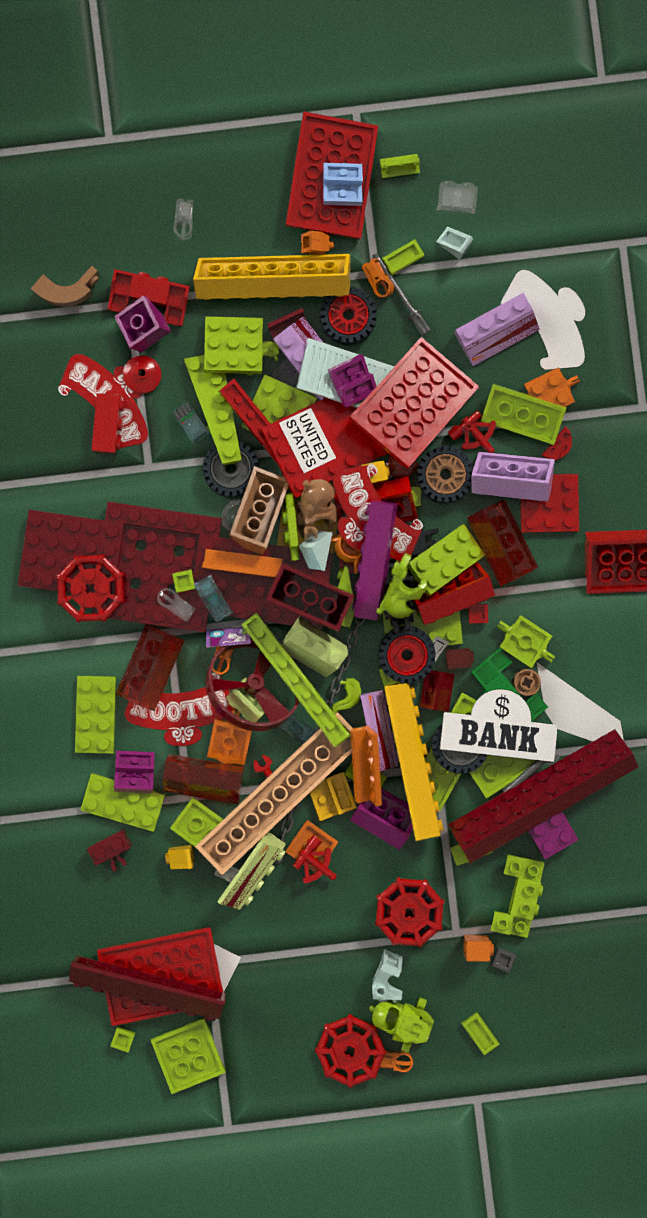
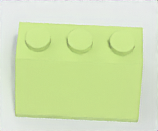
(314, 647)

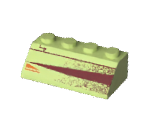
(251, 873)

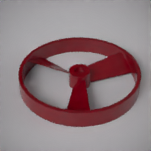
(254, 686)

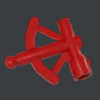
(469, 424)
(306, 856)

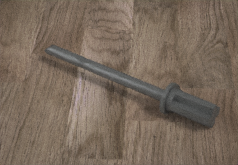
(415, 316)

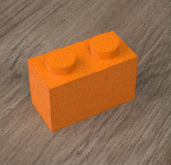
(477, 948)

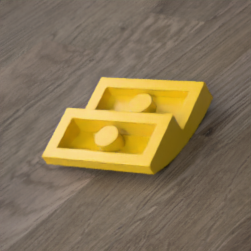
(332, 797)

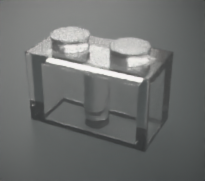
(457, 197)

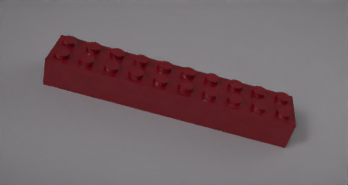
(543, 795)

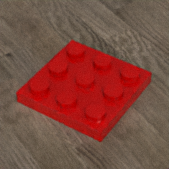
(557, 513)

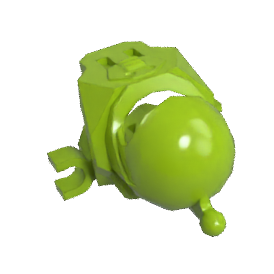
(398, 593)
(403, 1021)

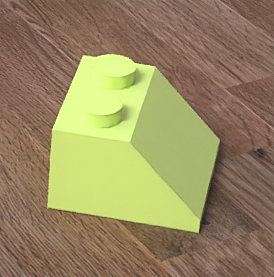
(245, 704)

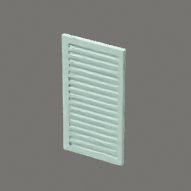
(321, 357)

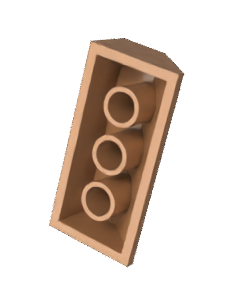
(259, 510)

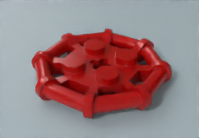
(102, 588)
(409, 900)
(346, 1061)

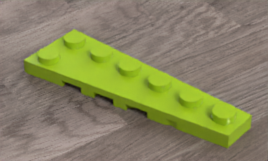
(216, 409)

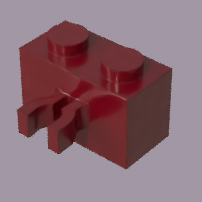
(110, 847)

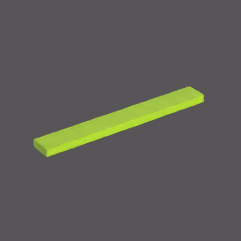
(296, 680)

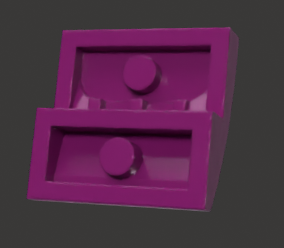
(352, 380)
(134, 772)

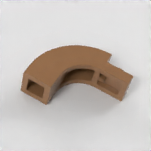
(66, 295)

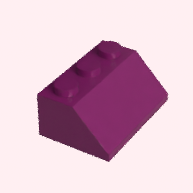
(388, 822)

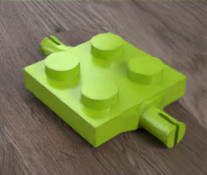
(290, 536)
(525, 641)

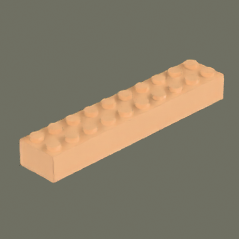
(273, 799)

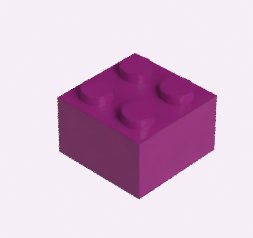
(553, 835)

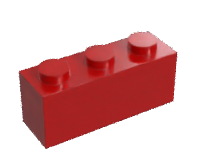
(107, 423)

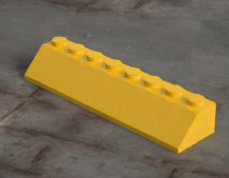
(272, 276)
(413, 761)

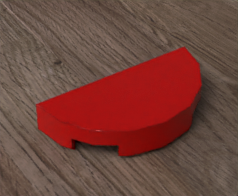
(561, 446)

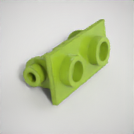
(400, 166)

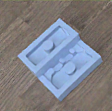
(342, 184)

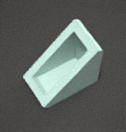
(455, 242)
(316, 550)

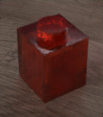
(459, 658)

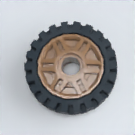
(445, 459)

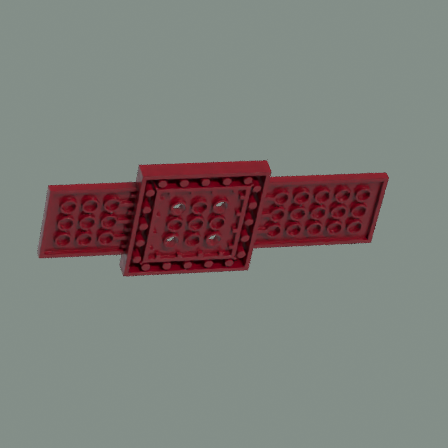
(56, 538)

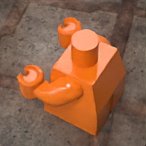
(315, 243)

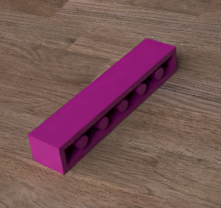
(375, 559)

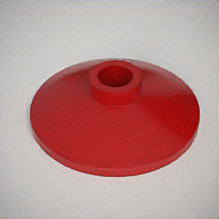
(144, 383)

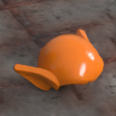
(346, 552)

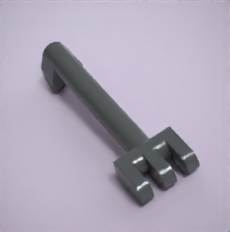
(528, 772)

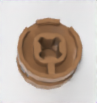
(526, 682)

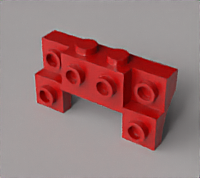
(159, 291)

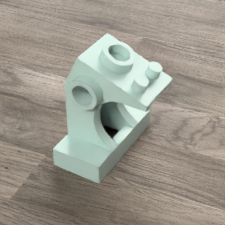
(390, 965)

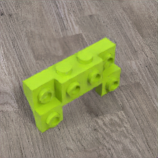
(524, 896)

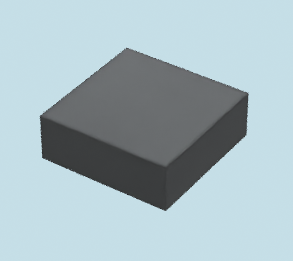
(503, 960)

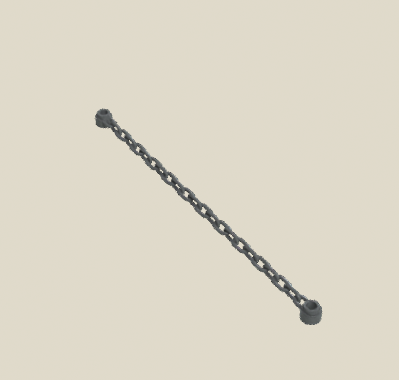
(329, 702)

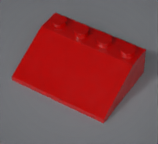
(616, 561)

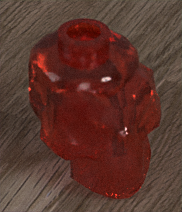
(398, 471)

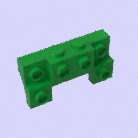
(491, 678)

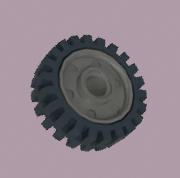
(229, 484)
(455, 761)

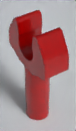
(265, 769)

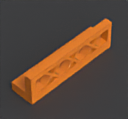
(241, 563)
(366, 765)

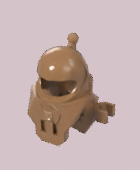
(314, 505)

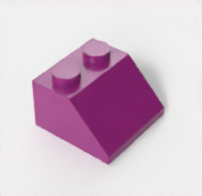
(142, 324)

